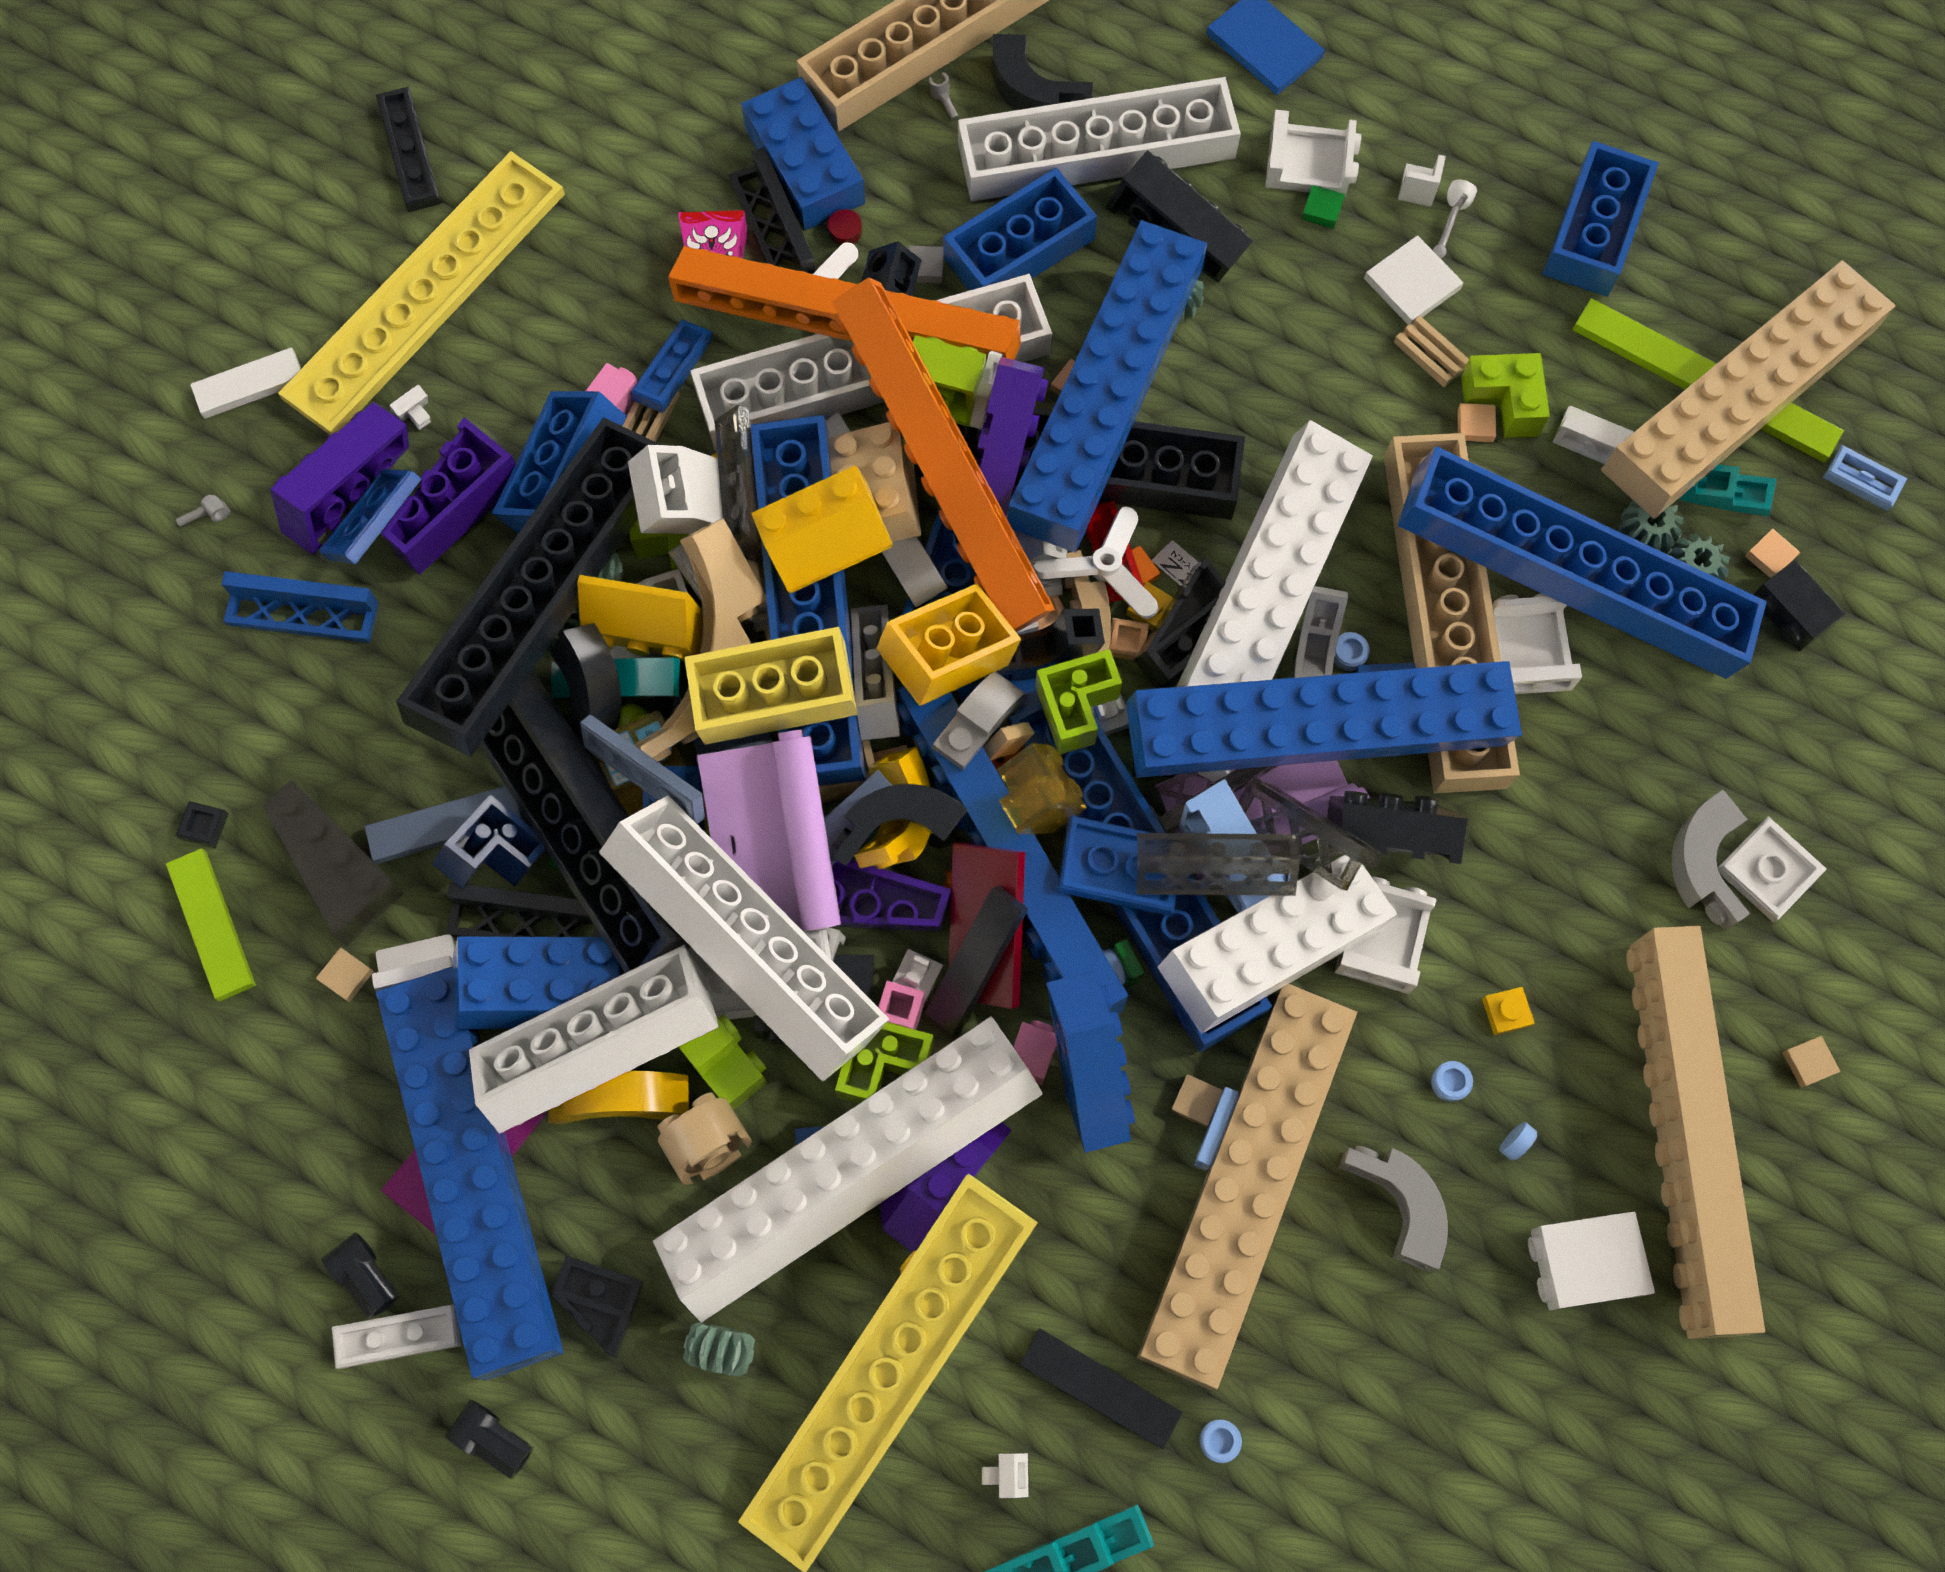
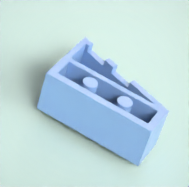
(1220, 813)

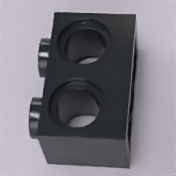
(893, 267)

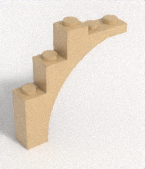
(727, 597)

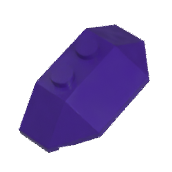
(916, 1207)

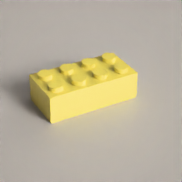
(770, 685)

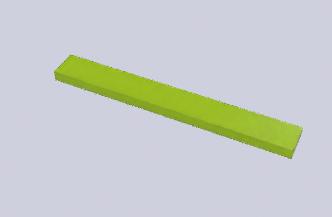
(1685, 367)

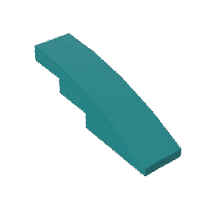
(1733, 491)
(636, 676)
(1087, 1548)

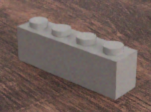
(872, 675)

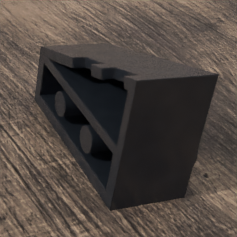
(1181, 624)
(1401, 825)

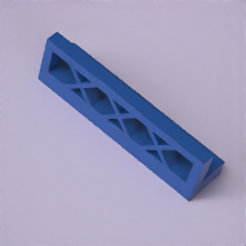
(299, 593)

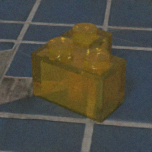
(1040, 791)

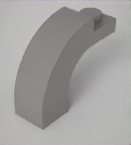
(1319, 633)
(978, 718)
(1696, 864)
(1420, 1203)

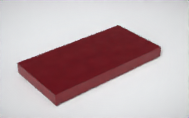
(973, 876)

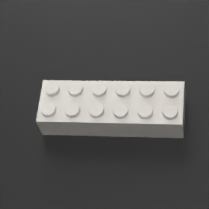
(1273, 944)
(591, 1039)

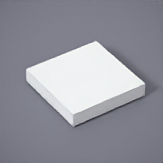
(1413, 280)
(1771, 869)

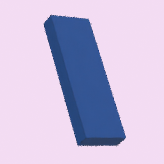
(671, 366)

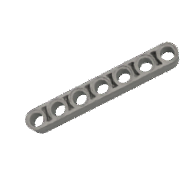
(907, 556)

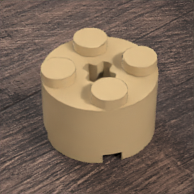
(703, 1138)

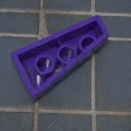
(1008, 425)
(337, 474)
(450, 497)
(888, 899)

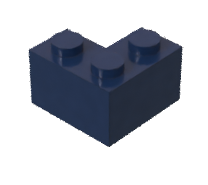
(490, 837)

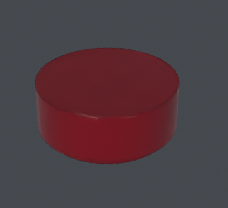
(845, 226)

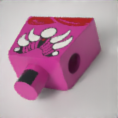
(715, 231)

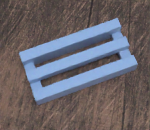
(1863, 482)
(1216, 1129)

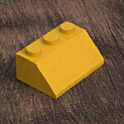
(822, 529)
(641, 617)

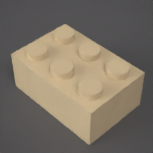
(888, 472)

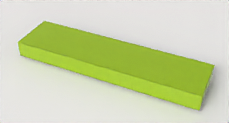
(210, 925)

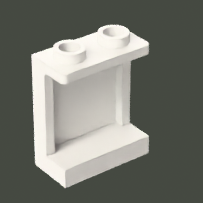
(1311, 156)
(1535, 643)
(1394, 952)
(1590, 1261)

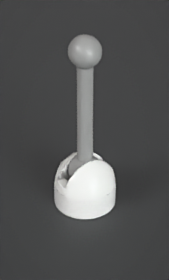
(1459, 196)

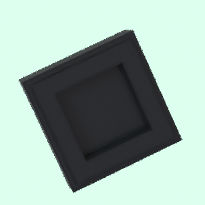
(202, 824)

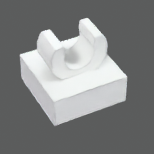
(411, 406)
(1111, 716)
(918, 972)
(1010, 1475)

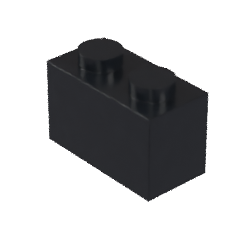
(1798, 605)

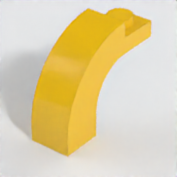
(897, 839)
(628, 1095)

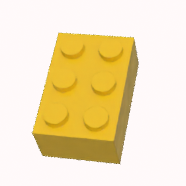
(948, 644)

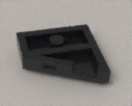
(598, 1301)

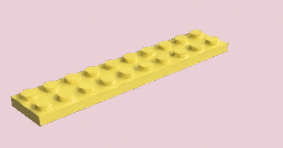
(421, 294)
(887, 1372)

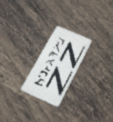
(1174, 562)

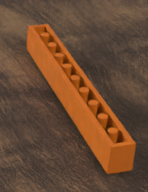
(806, 303)
(941, 454)

